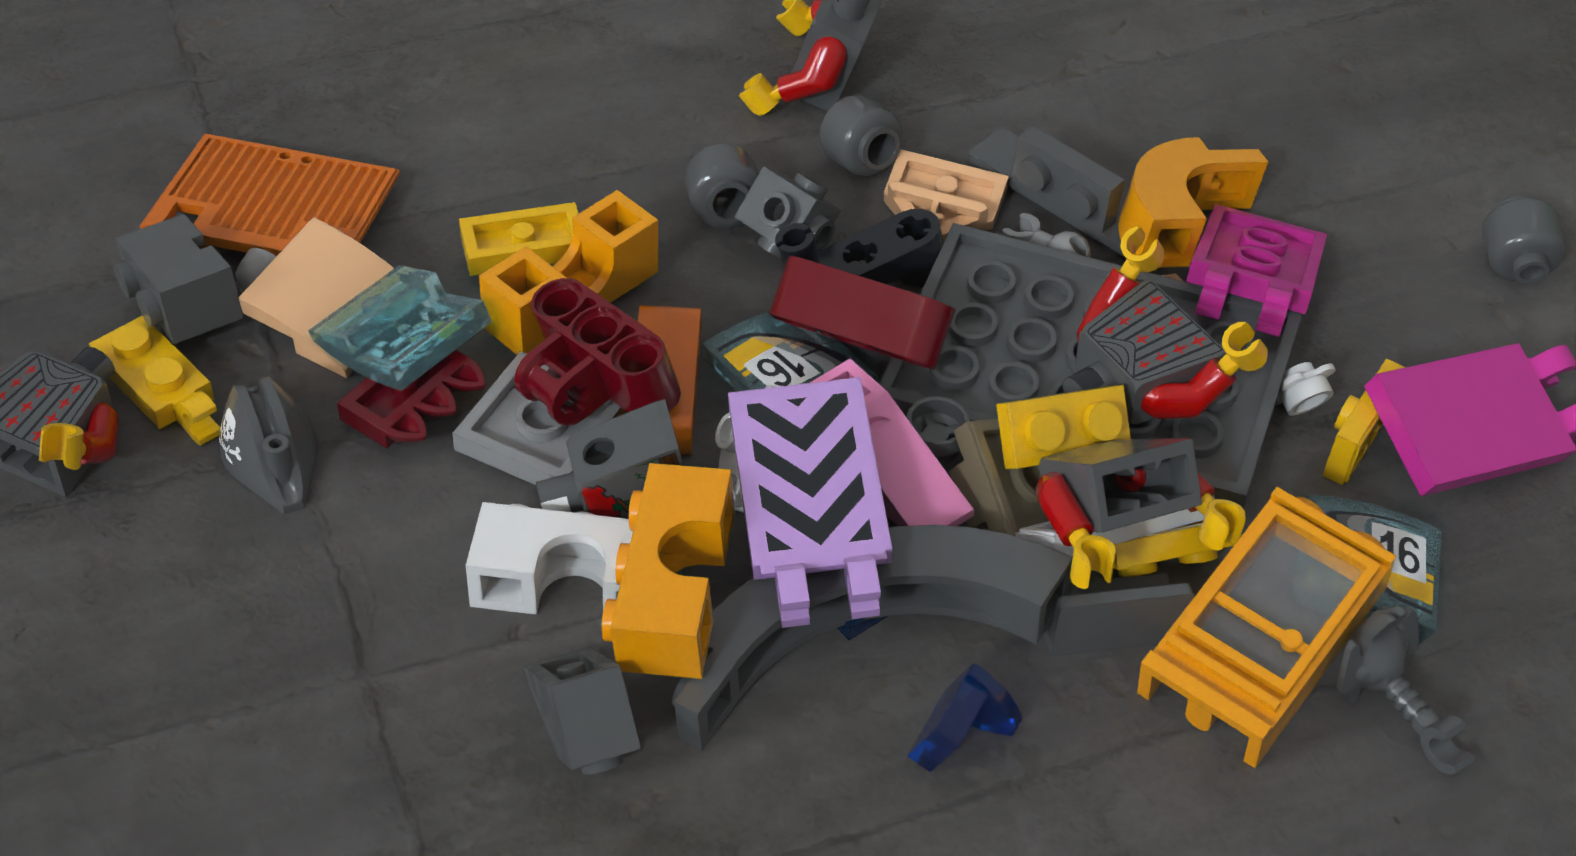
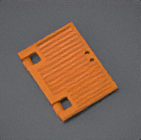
(268, 193)

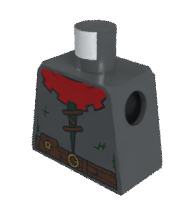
(612, 462)

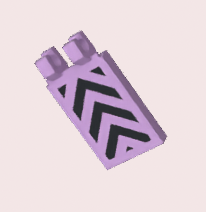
(811, 491)

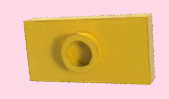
(1357, 428)

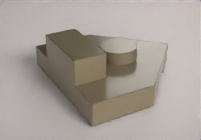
(1000, 496)

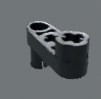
(892, 249)

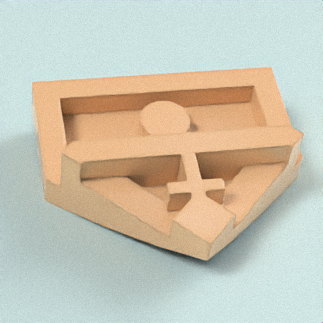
(946, 189)

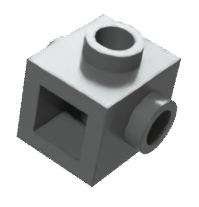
(780, 201)

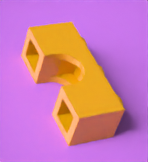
(609, 253)
(659, 616)

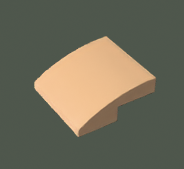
(310, 282)

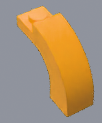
(1179, 182)

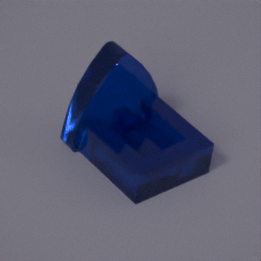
(969, 701)

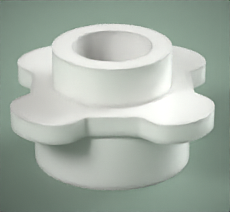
(1305, 388)

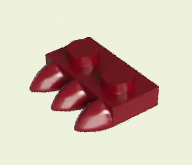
(397, 415)

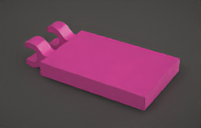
(1257, 262)
(1476, 415)

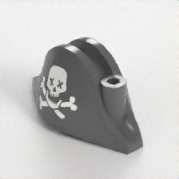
(268, 443)

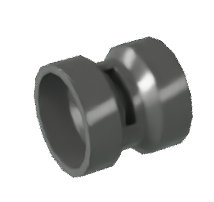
(935, 422)

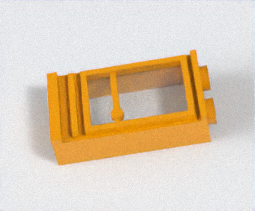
(1269, 621)

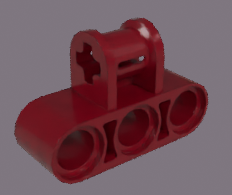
(862, 312)
(592, 356)

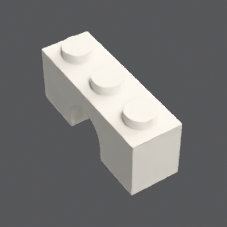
(528, 548)

